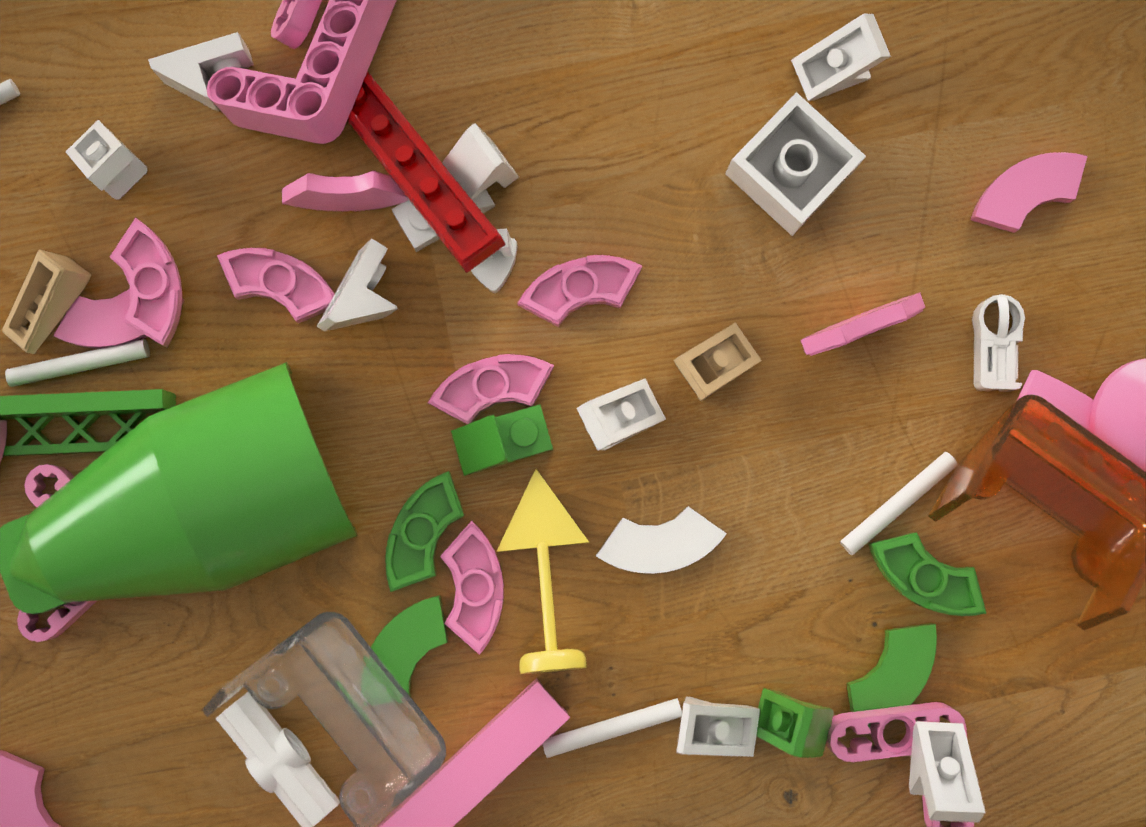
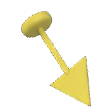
(541, 524)

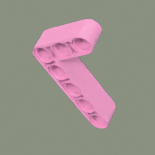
(327, 84)

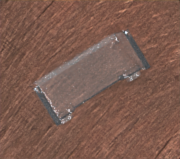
(357, 706)

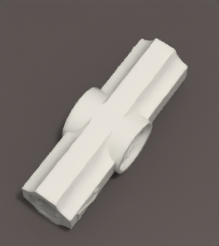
(278, 761)

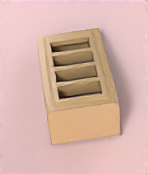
(44, 299)

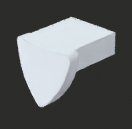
(497, 268)

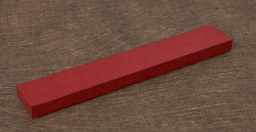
(423, 177)

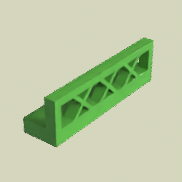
(78, 404)

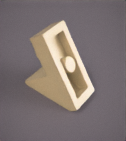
(717, 361)

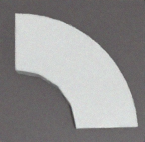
(661, 546)

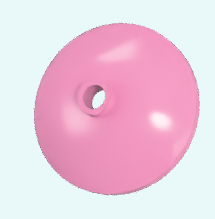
(1120, 412)

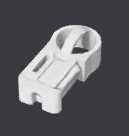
(997, 354)

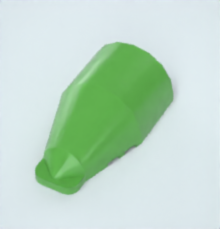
(182, 504)

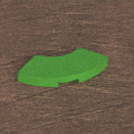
(418, 529)
(925, 579)
(410, 638)
(899, 672)

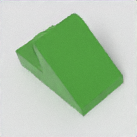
(501, 439)
(793, 724)

